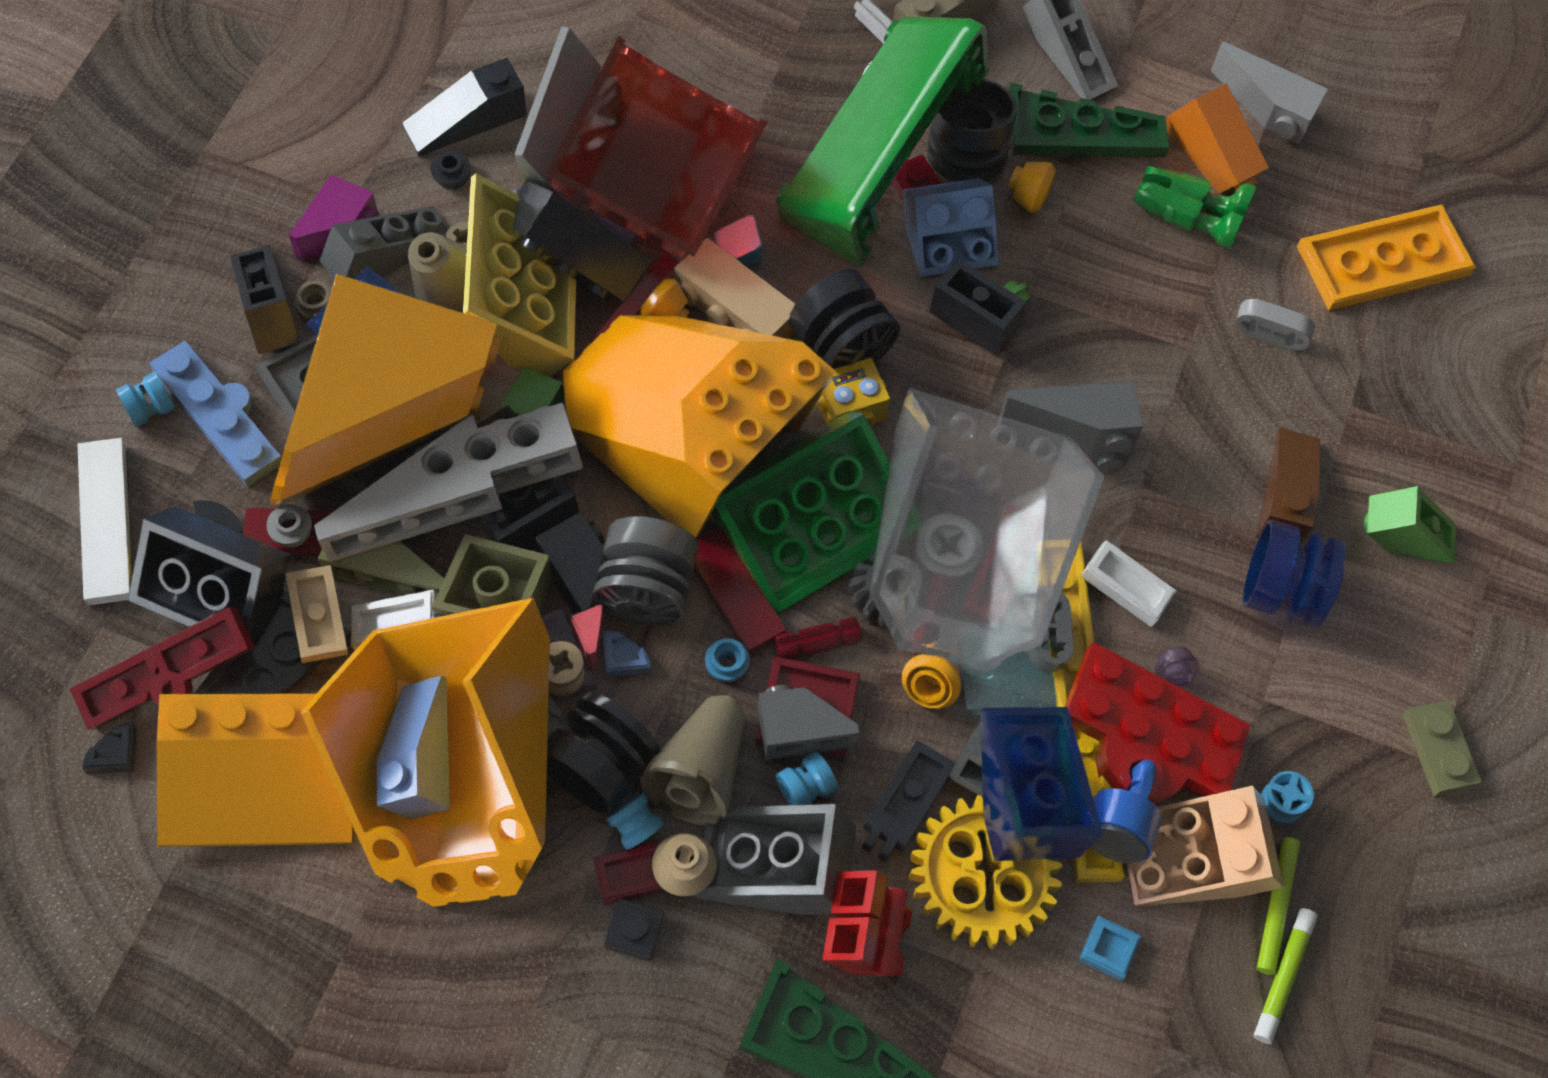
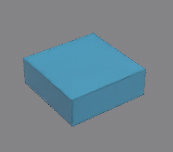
(1109, 948)

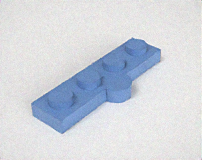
(218, 412)

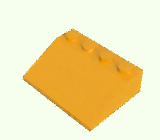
(243, 774)

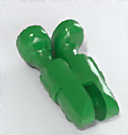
(1182, 198)

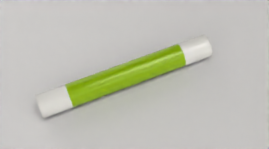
(1285, 976)

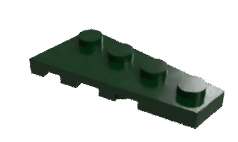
(1082, 128)
(815, 1037)

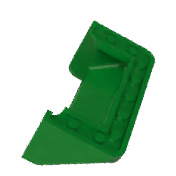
(879, 128)

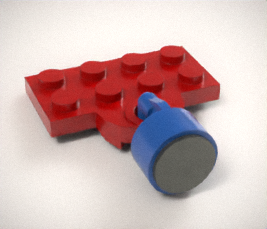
(1148, 747)

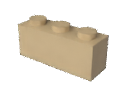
(733, 293)

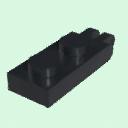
(907, 799)

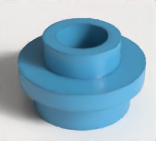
(727, 648)

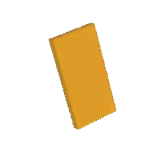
(1385, 257)

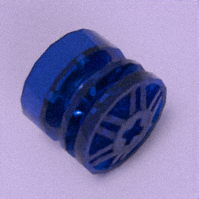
(1304, 576)

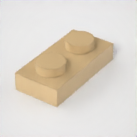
(316, 614)

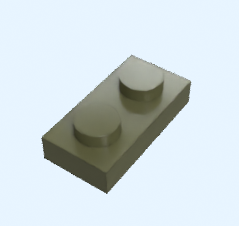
(1441, 748)

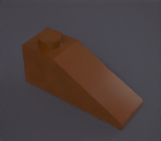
(1292, 482)

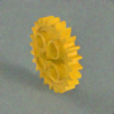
(943, 871)

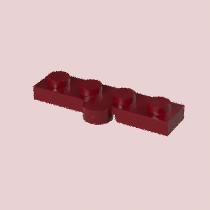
(162, 668)

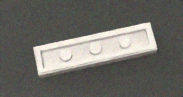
(104, 521)

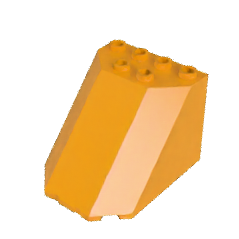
(380, 383)
(687, 405)
(495, 749)

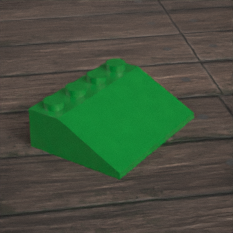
(808, 510)

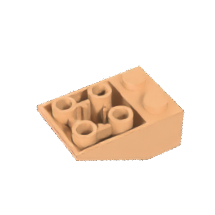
(1209, 851)

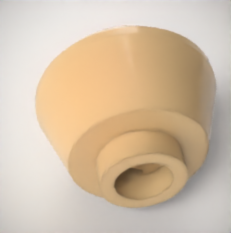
(681, 875)

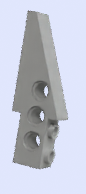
(422, 499)

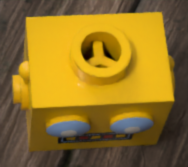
(855, 390)

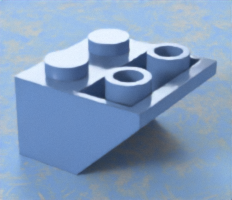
(951, 224)

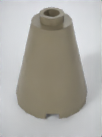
(438, 270)
(699, 763)

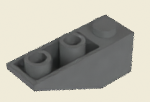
(378, 241)

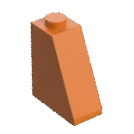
(1217, 139)

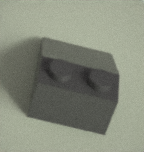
(1097, 416)
(780, 857)

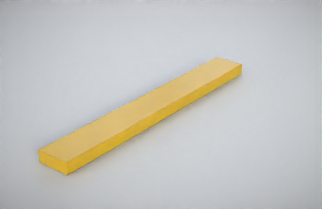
(1090, 866)

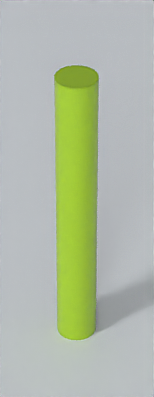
(1278, 908)

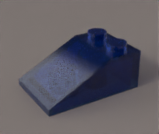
(1035, 785)

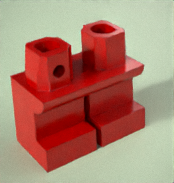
(868, 925)

